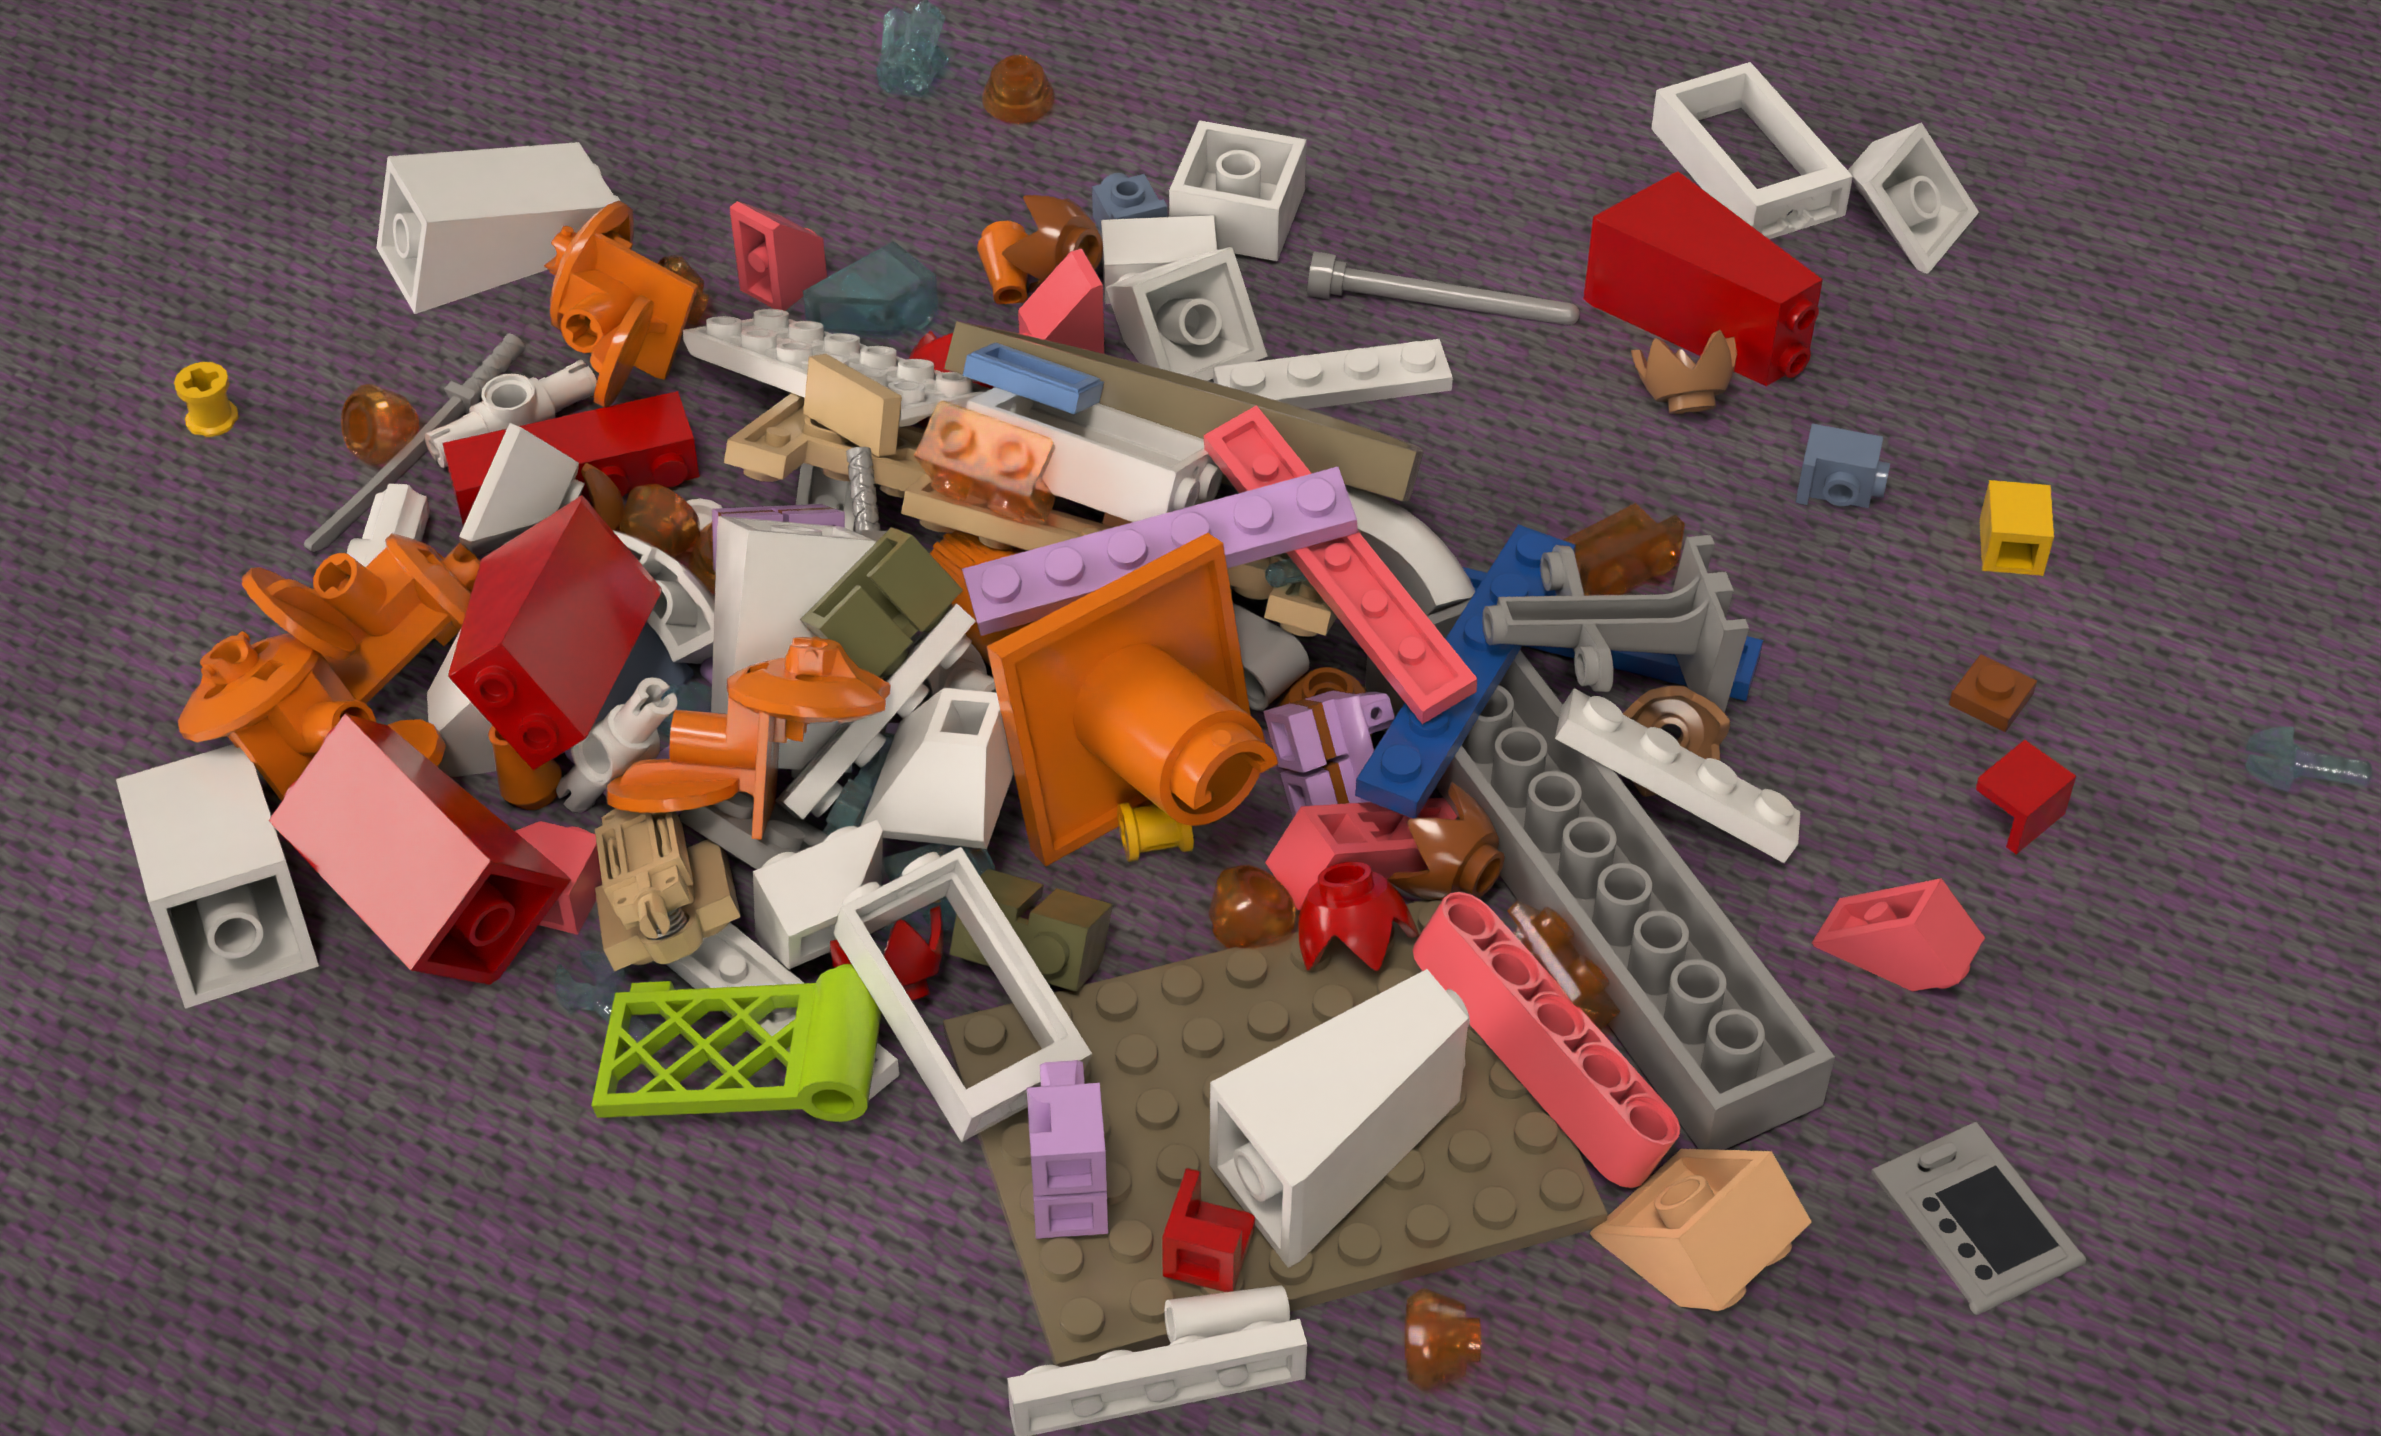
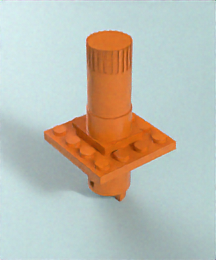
(1122, 697)

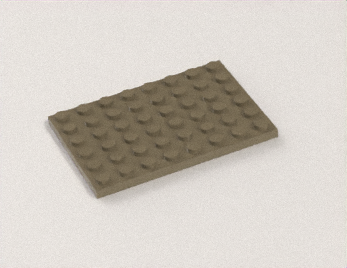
(1471, 1189)

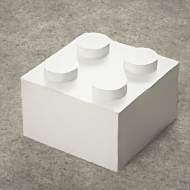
(1245, 181)

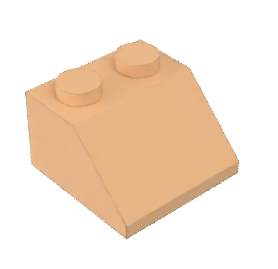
(1706, 1225)

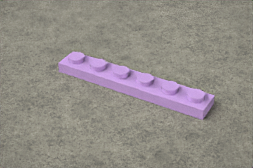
(1247, 523)

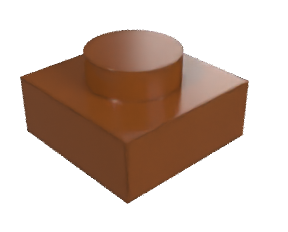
(1992, 693)

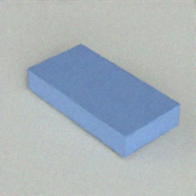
(1033, 378)

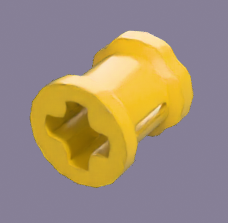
(204, 391)
(1150, 830)

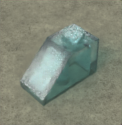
(875, 296)

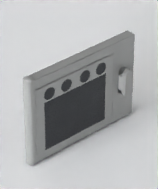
(1978, 1217)

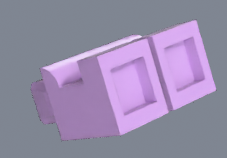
(1067, 1153)

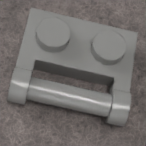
(731, 828)

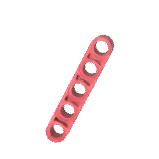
(1547, 1041)

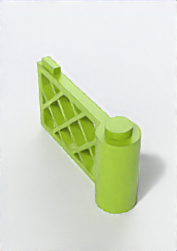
(827, 1061)

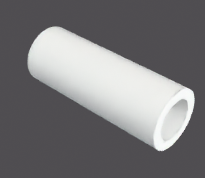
(1224, 1312)

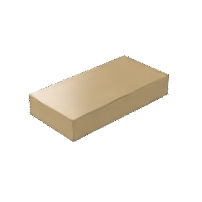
(852, 404)

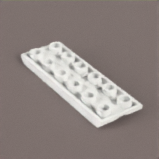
(779, 349)

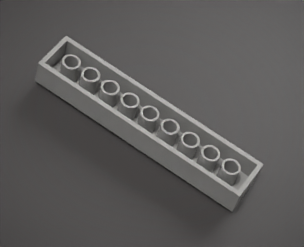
(1689, 988)

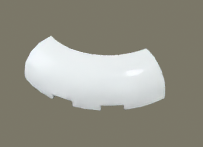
(1411, 552)
(684, 608)

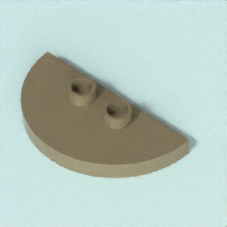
(1198, 406)

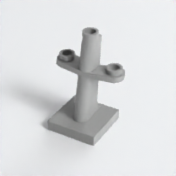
(1680, 623)

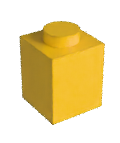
(2016, 527)

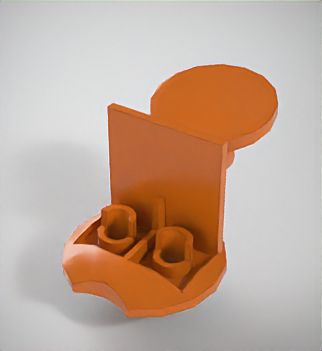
(616, 301)
(375, 615)
(280, 705)
(739, 750)

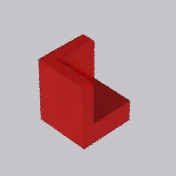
(2029, 789)
(1204, 1240)

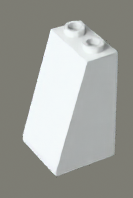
(481, 216)
(763, 588)
(215, 875)
(1336, 1109)

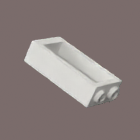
(1814, 196)
(1112, 457)
(957, 879)

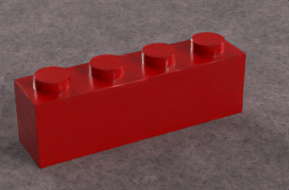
(627, 441)

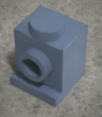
(1125, 199)
(1842, 467)

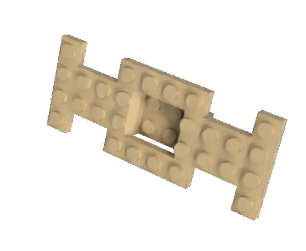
(788, 438)

